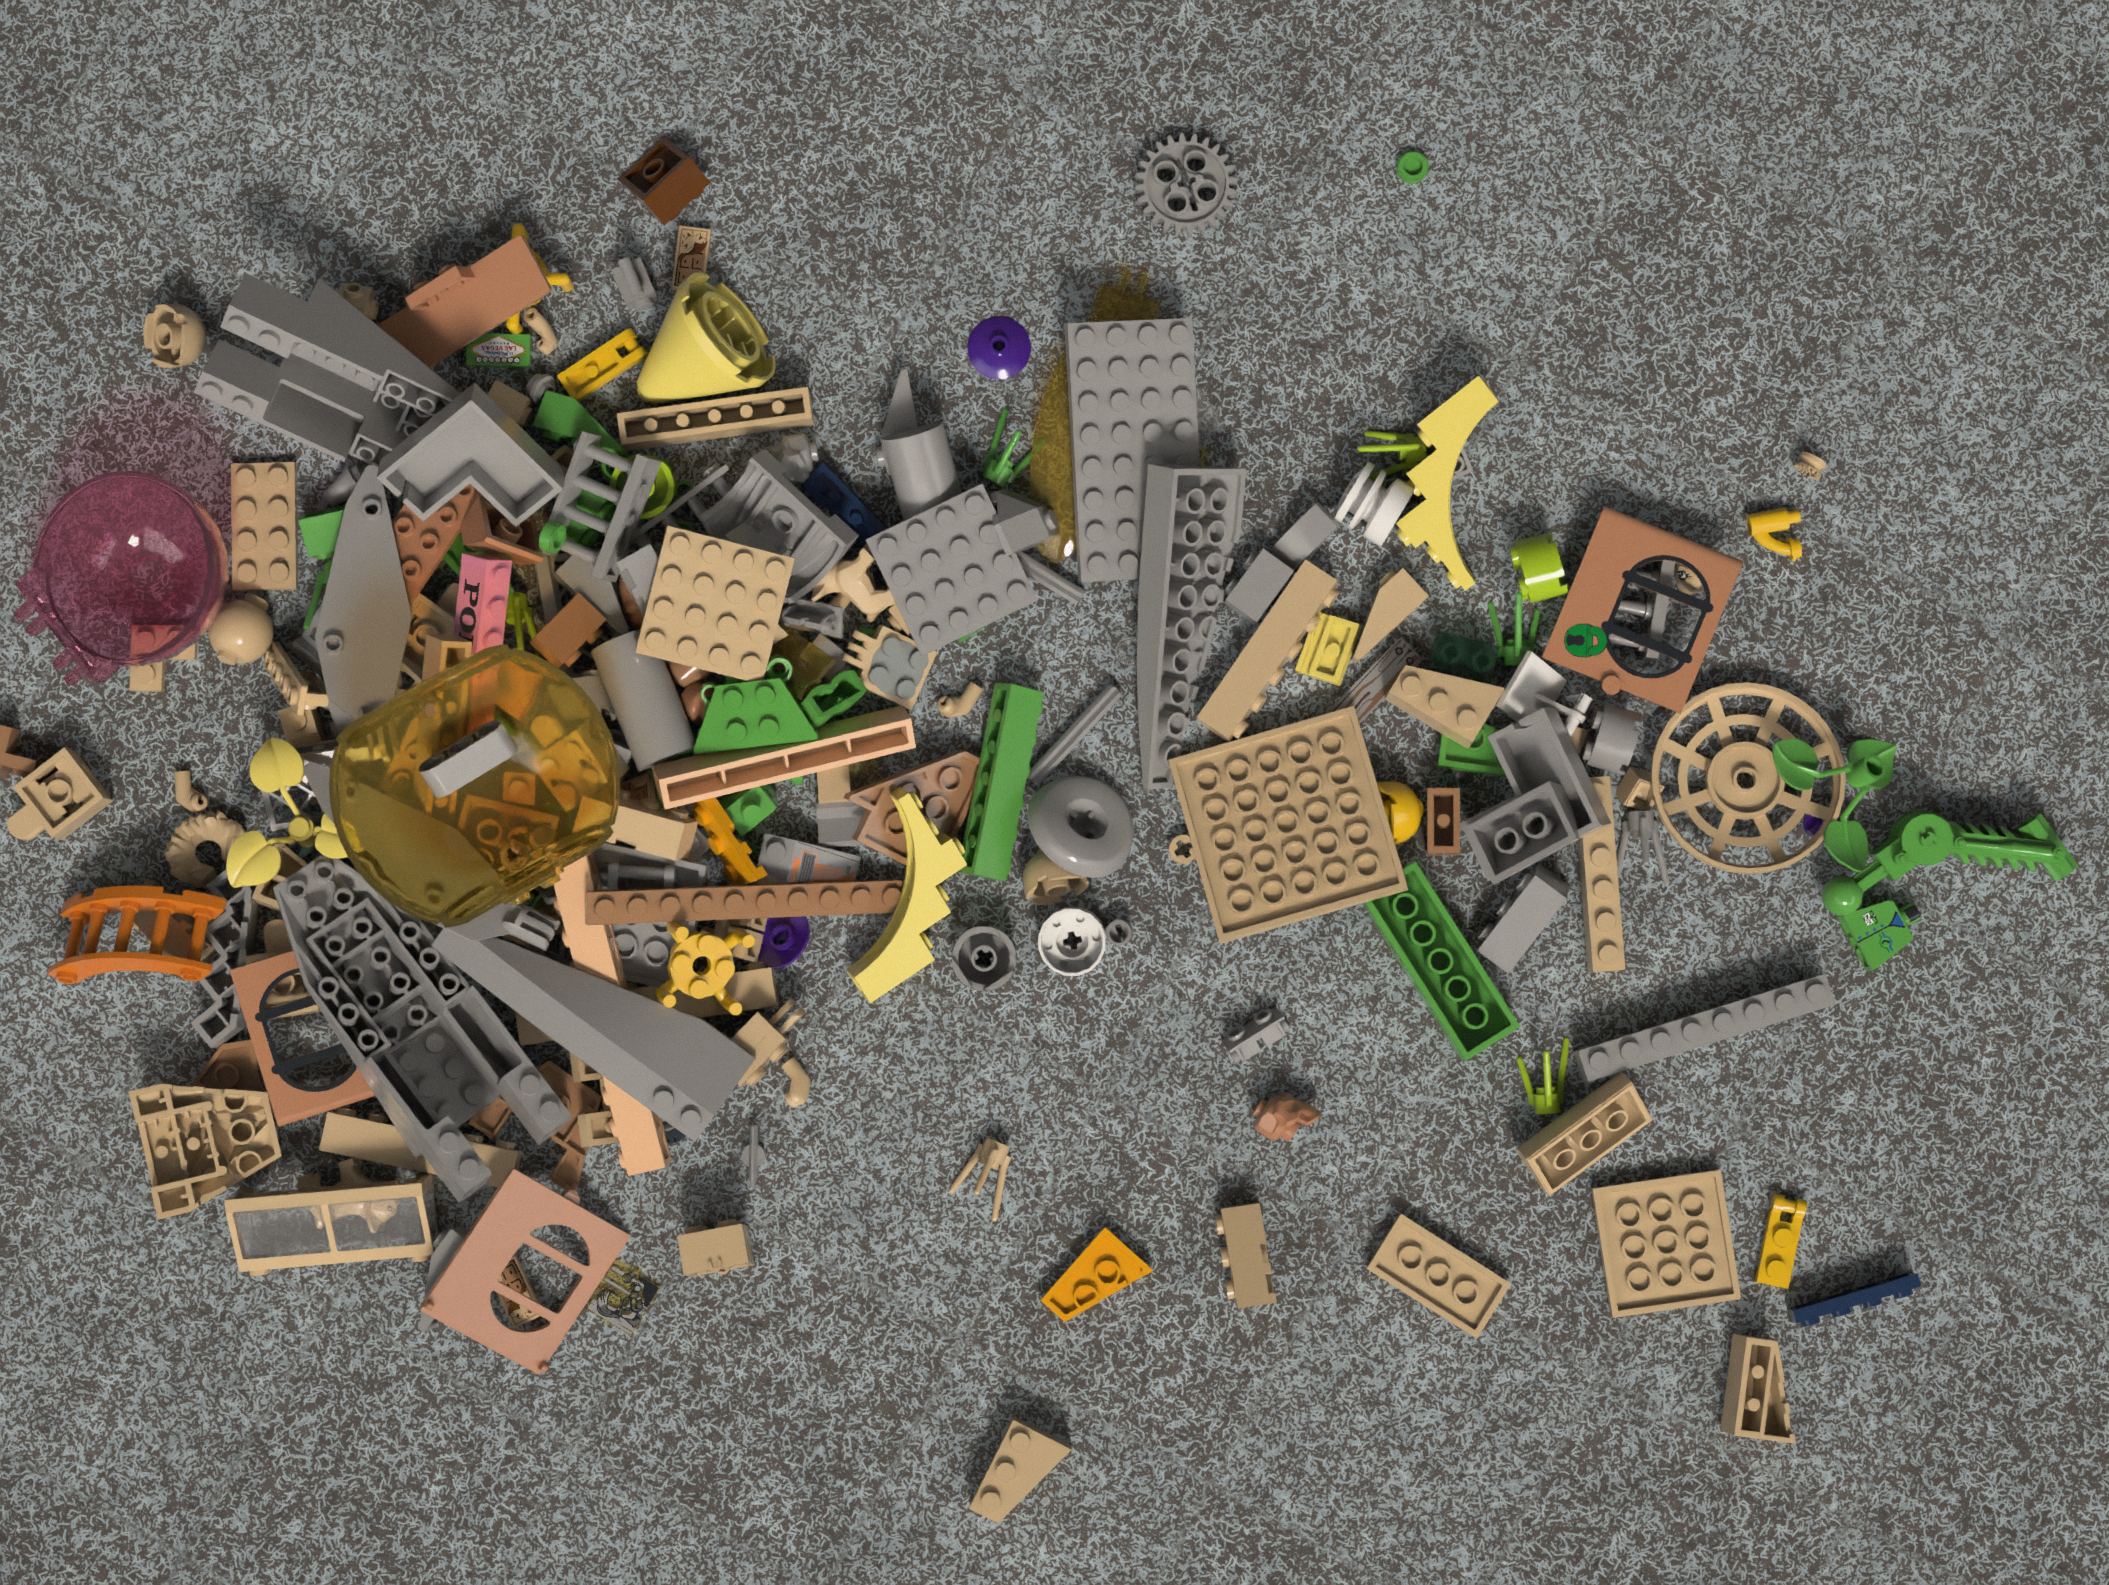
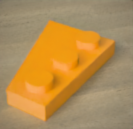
(732, 851)
(1095, 1274)

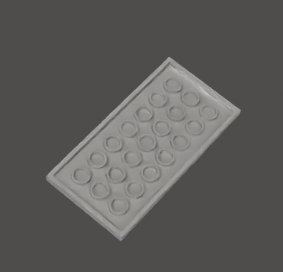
(1126, 410)

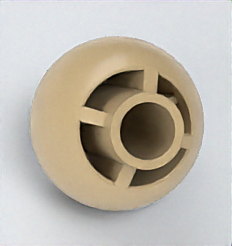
(242, 630)

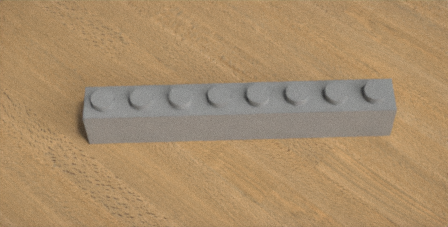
(1704, 1027)

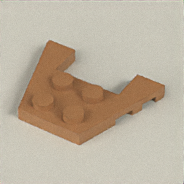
(578, 1100)

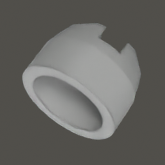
(1113, 934)

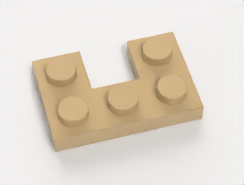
(593, 1127)

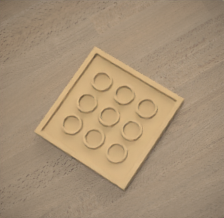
(714, 604)
(1665, 1243)

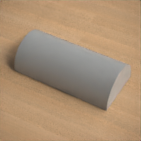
(921, 468)
(644, 702)

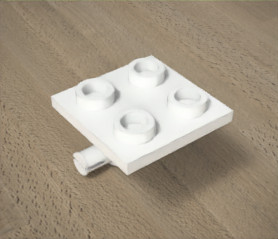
(1537, 687)

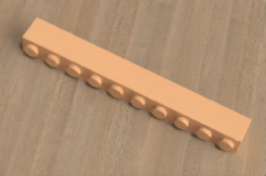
(597, 953)

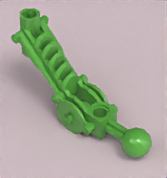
(1929, 839)

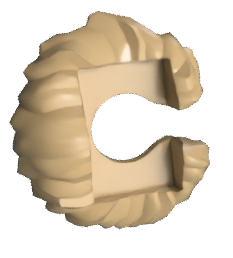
(189, 835)

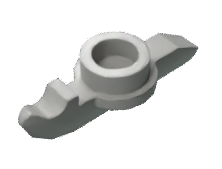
(753, 1155)

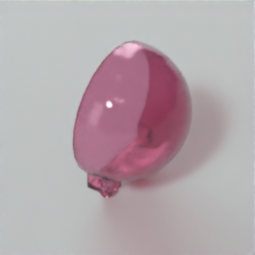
(125, 574)

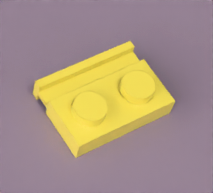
(1329, 649)

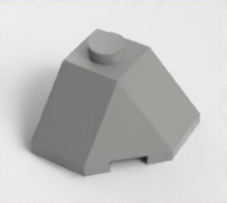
(1022, 521)

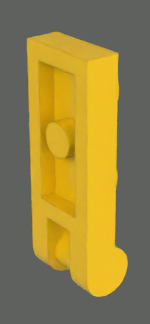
(602, 365)
(1780, 1242)

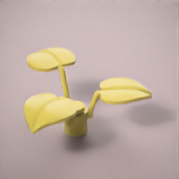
(251, 857)

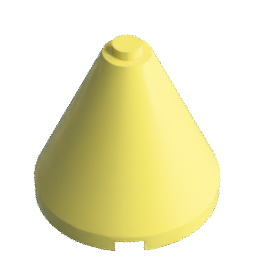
(705, 346)

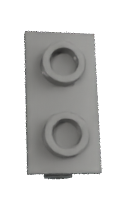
(814, 617)
(1241, 1040)

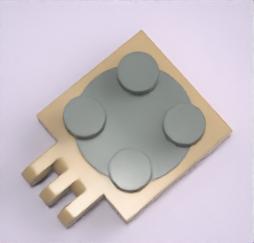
(890, 665)

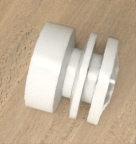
(1373, 503)
(1062, 957)

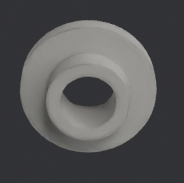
(538, 385)

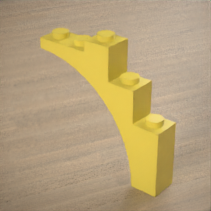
(1431, 520)
(903, 944)

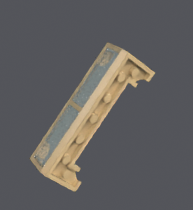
(333, 1224)

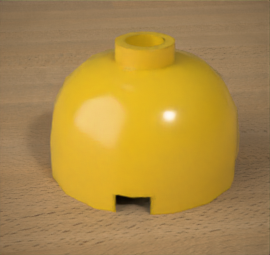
(1401, 808)

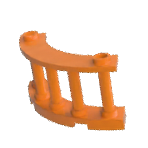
(130, 901)

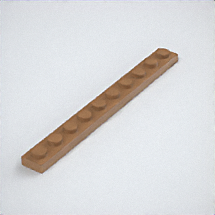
(741, 901)

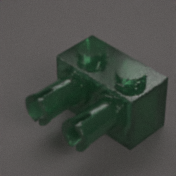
(1462, 657)

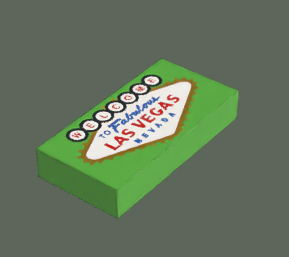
(500, 351)

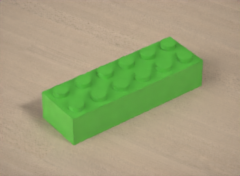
(1441, 966)

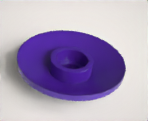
(1002, 363)
(775, 950)

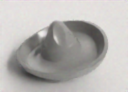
(1081, 825)

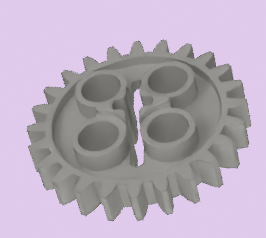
(1159, 193)

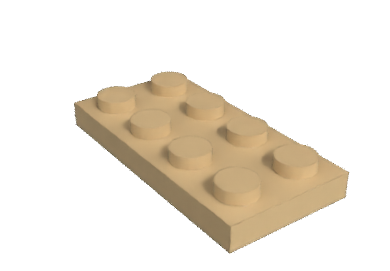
(264, 526)
(1438, 1275)

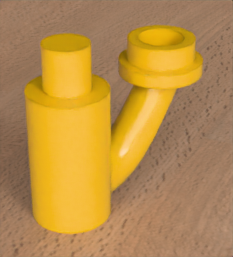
(1765, 522)

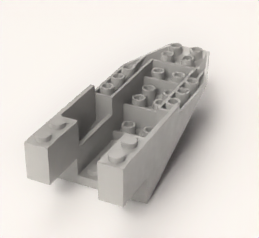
(340, 378)
(409, 1020)

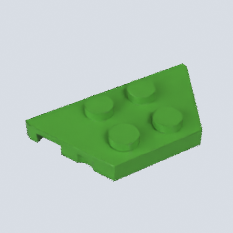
(753, 717)

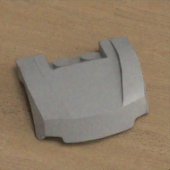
(778, 518)

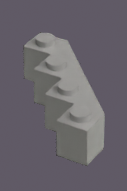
(233, 939)

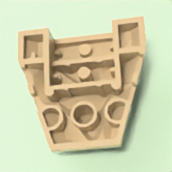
(201, 1141)

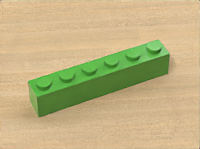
(1001, 781)

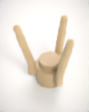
(992, 1156)

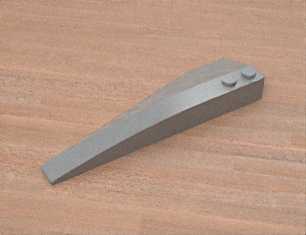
(1185, 552)
(648, 1050)

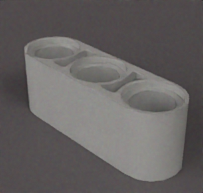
(468, 758)

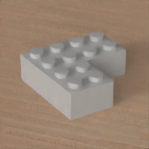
(476, 446)
(1543, 755)

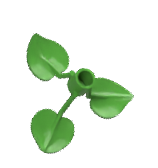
(1868, 768)

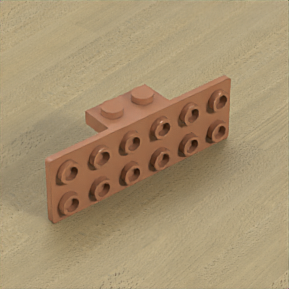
(468, 301)
(426, 542)

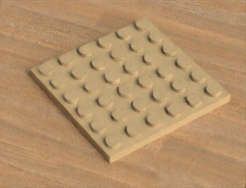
(1287, 825)

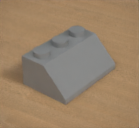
(1524, 831)

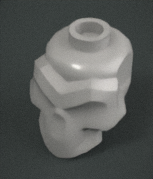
(796, 456)

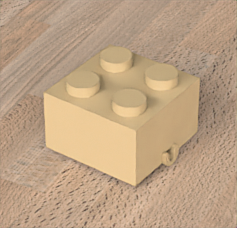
(715, 1249)

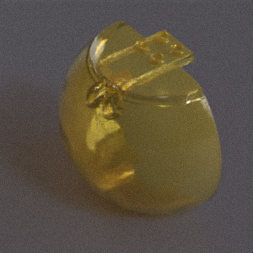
(450, 852)

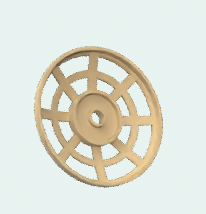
(1751, 759)

